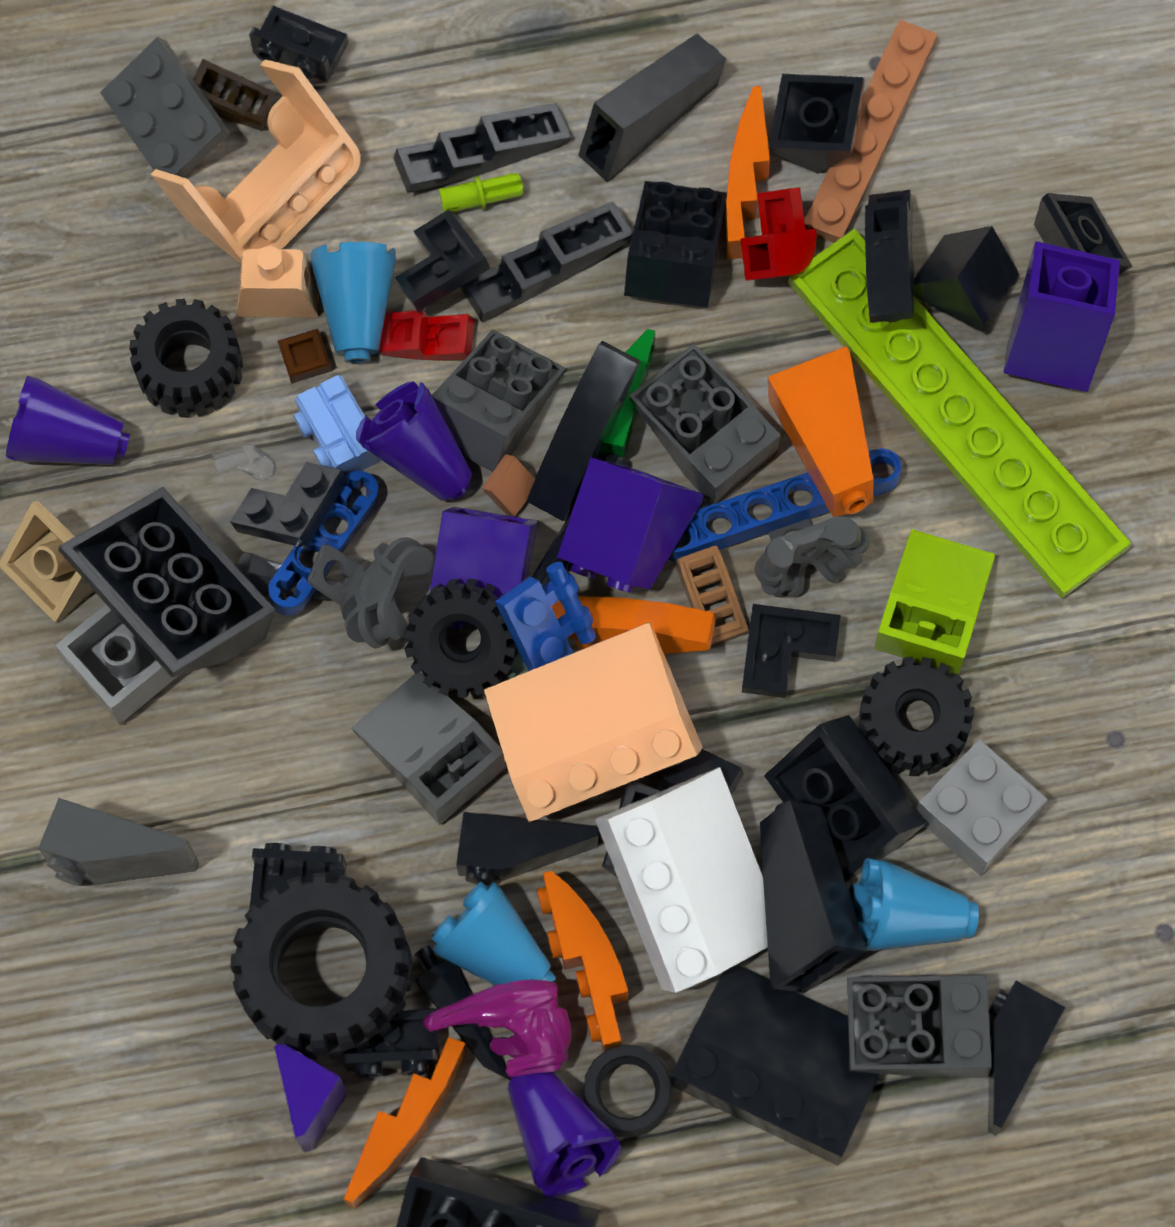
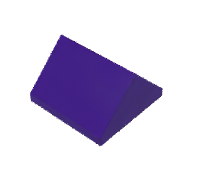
(310, 1093)

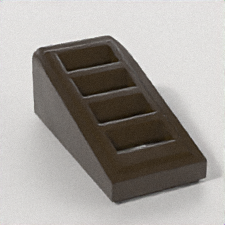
(223, 78)

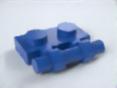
(533, 622)

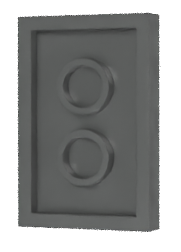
(165, 110)

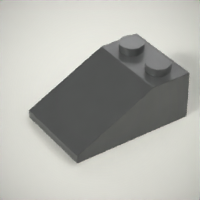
(109, 849)

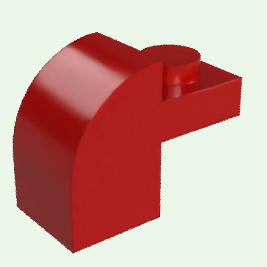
(784, 243)

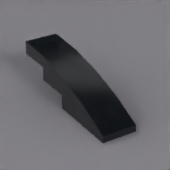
(479, 149)
(549, 261)
(583, 429)

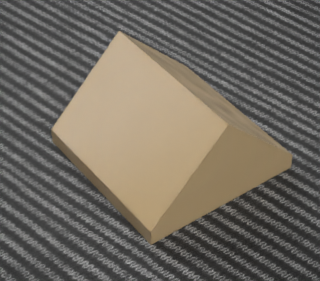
(40, 568)

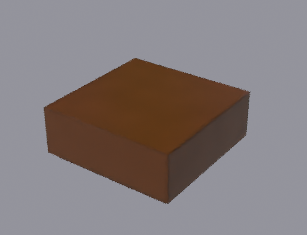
(304, 356)

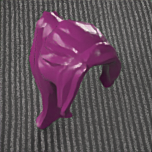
(524, 1008)

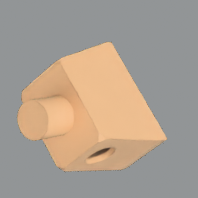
(277, 284)

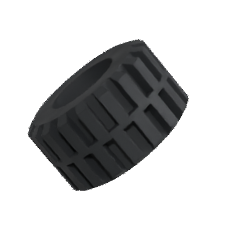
(180, 327)

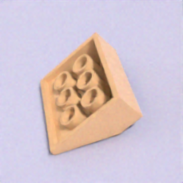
(591, 722)

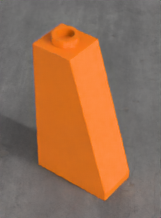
(825, 424)

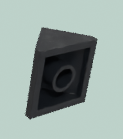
(816, 119)
(1078, 225)
(967, 276)

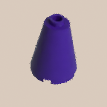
(62, 429)
(416, 441)
(560, 1134)

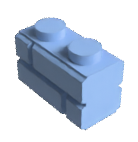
(332, 420)

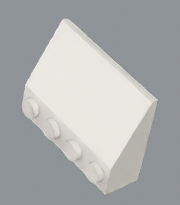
(689, 879)

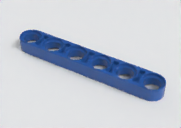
(775, 497)

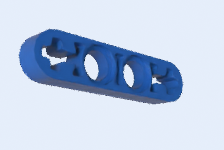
(285, 577)

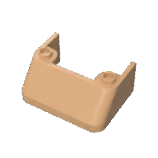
(286, 186)

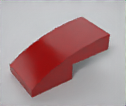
(425, 337)

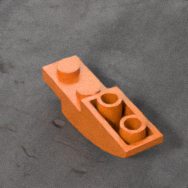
(584, 943)

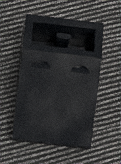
(675, 244)

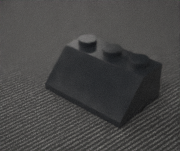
(857, 793)

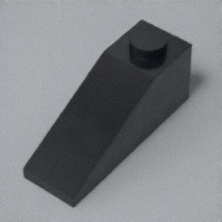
(510, 846)
(1017, 1039)

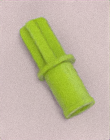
(480, 193)

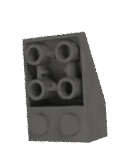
(496, 397)
(705, 424)
(431, 747)
(919, 1026)

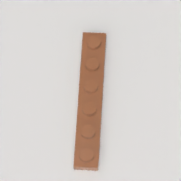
(878, 118)

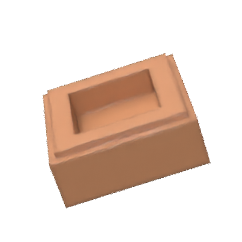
(509, 485)

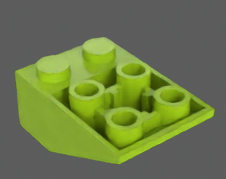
(934, 600)

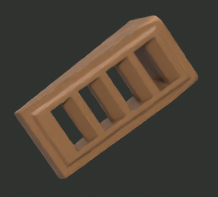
(698, 562)

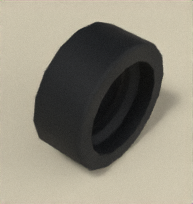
(634, 1056)

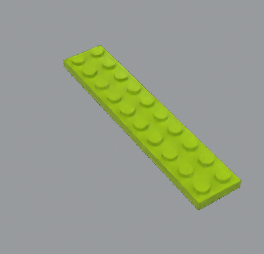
(964, 423)

